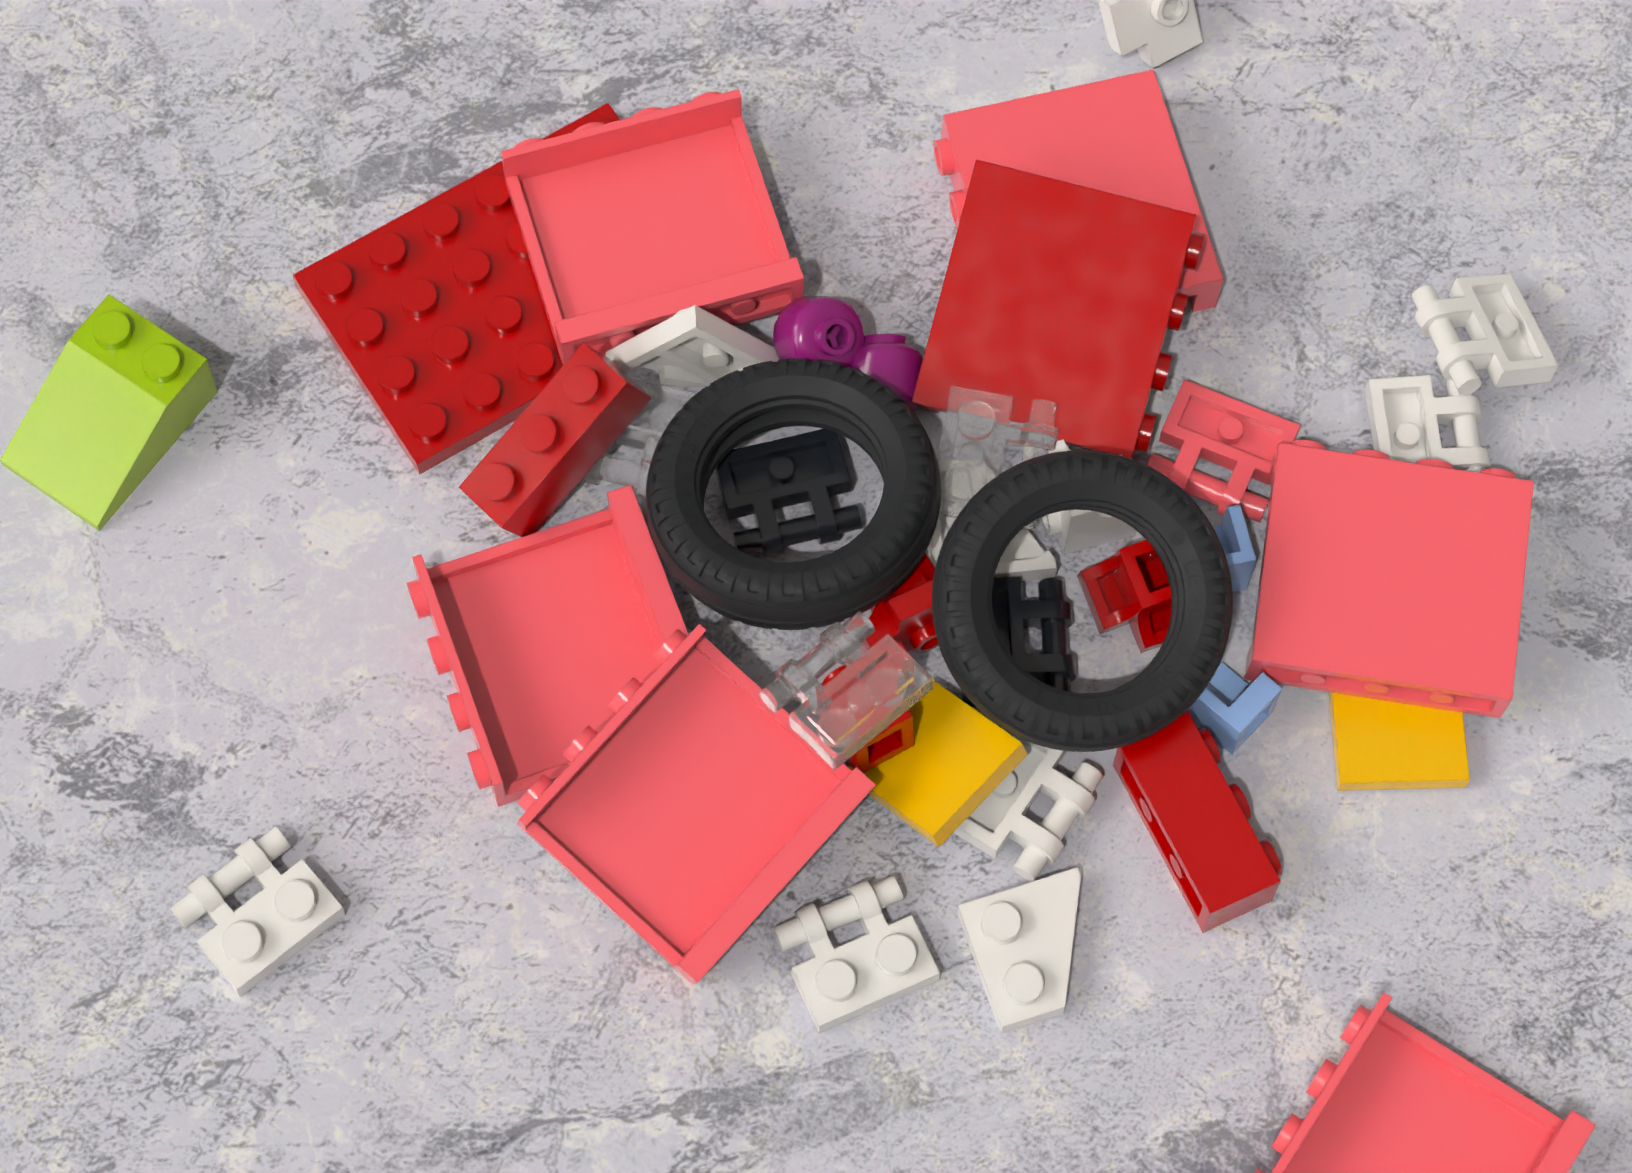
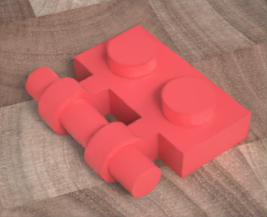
(1228, 435)

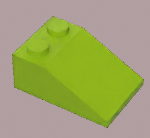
(108, 412)

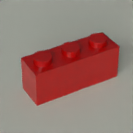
(555, 442)
(1199, 823)

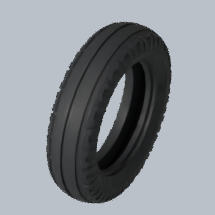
(1196, 578)
(810, 590)

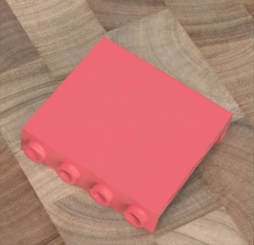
(1091, 135)
(650, 222)
(1391, 579)
(546, 637)
(689, 805)
(1420, 1109)

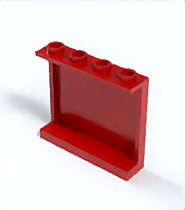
(1060, 303)

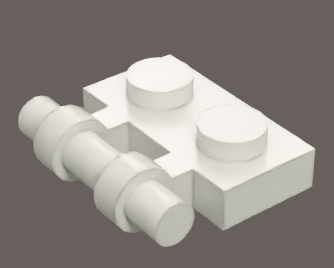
(1500, 330)
(1407, 418)
(1004, 809)
(268, 926)
(865, 971)

